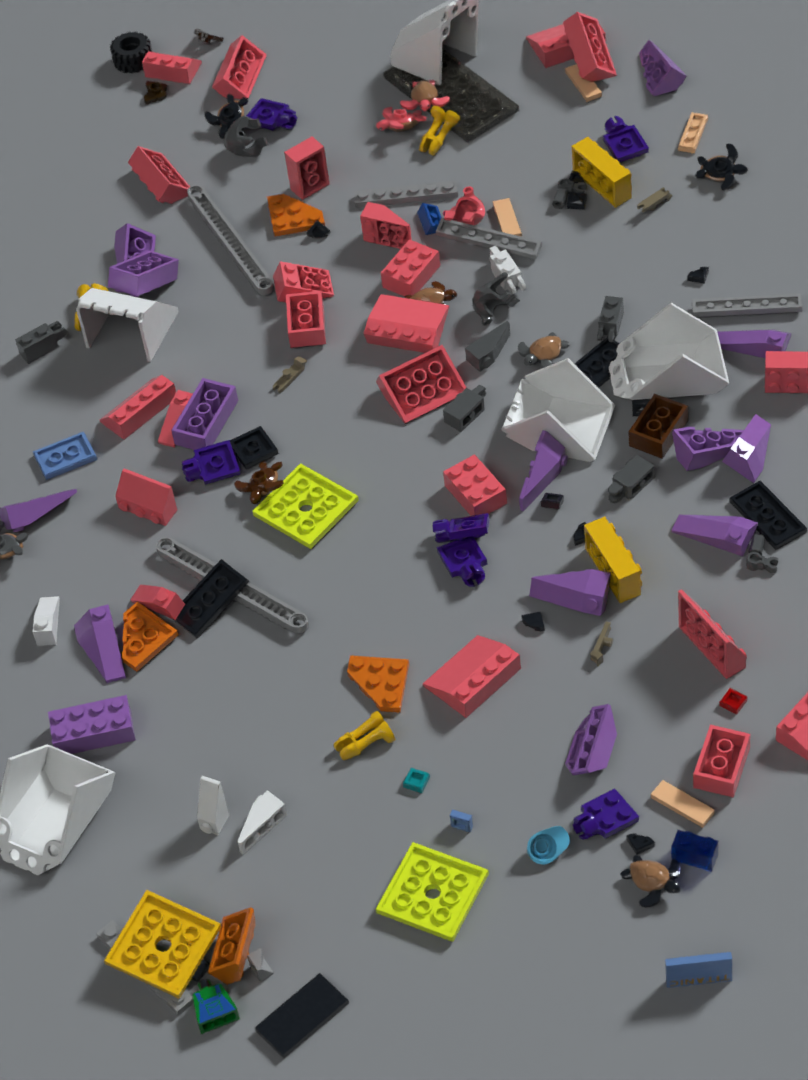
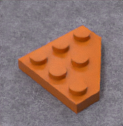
(291, 215)
(144, 636)
(380, 680)

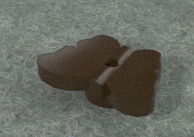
(207, 37)
(155, 92)

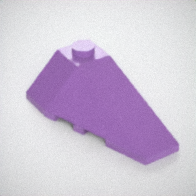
(660, 70)
(132, 241)
(754, 341)
(701, 448)
(750, 449)
(545, 468)
(25, 513)
(722, 532)
(579, 590)
(99, 640)

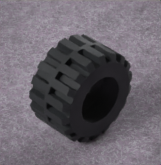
(129, 51)

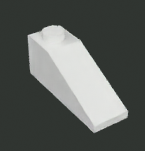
(46, 621)
(211, 806)
(263, 816)

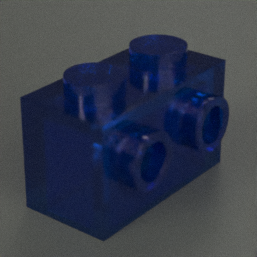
(694, 850)

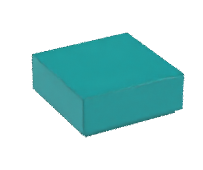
(416, 780)

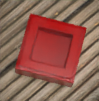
(733, 701)

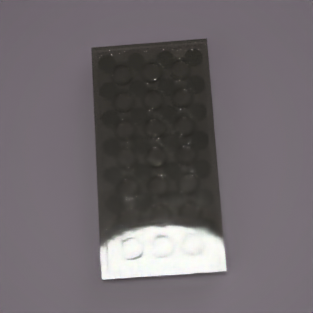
(470, 97)

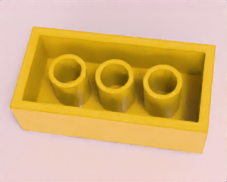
(602, 171)
(611, 556)

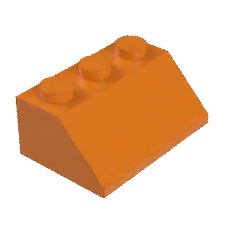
(233, 946)

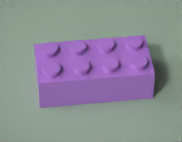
(143, 273)
(205, 414)
(92, 725)

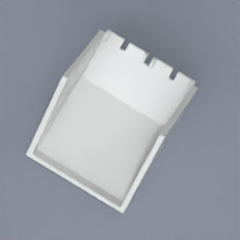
(152, 316)
(565, 406)

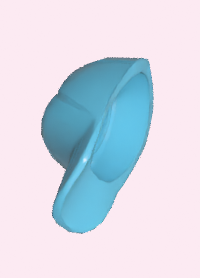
(547, 844)

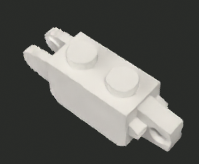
(503, 262)

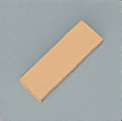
(586, 88)
(693, 132)
(506, 217)
(682, 803)

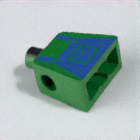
(213, 1006)

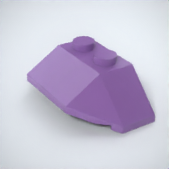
(592, 742)

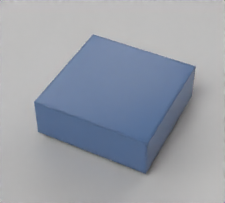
(461, 821)

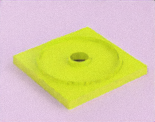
(303, 488)
(427, 870)

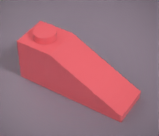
(174, 411)
(159, 600)

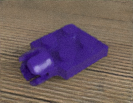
(273, 114)
(623, 140)
(211, 463)
(461, 528)
(464, 560)
(604, 816)

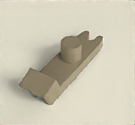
(651, 202)
(290, 374)
(602, 641)

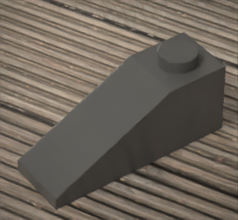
(487, 348)

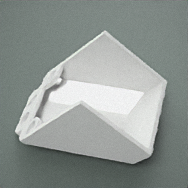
(420, 42)
(669, 357)
(47, 805)

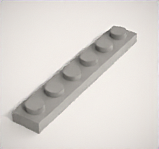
(407, 193)
(488, 238)
(747, 305)
(109, 935)

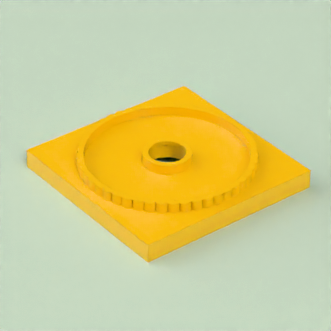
(159, 920)

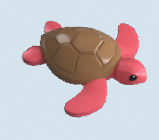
(424, 95)
(399, 119)

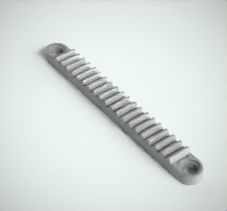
(230, 240)
(250, 595)

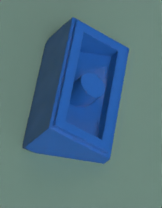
(429, 218)

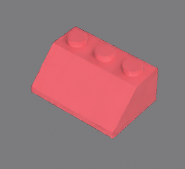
(170, 67)
(145, 497)

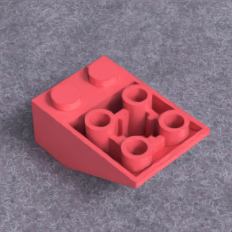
(384, 226)
(297, 278)

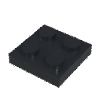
(253, 447)

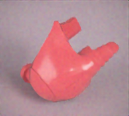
(467, 210)

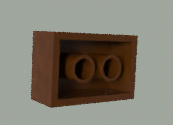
(655, 425)

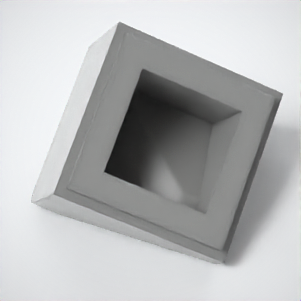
(259, 965)

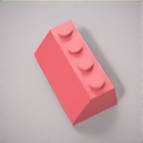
(589, 47)
(239, 69)
(158, 175)
(140, 407)

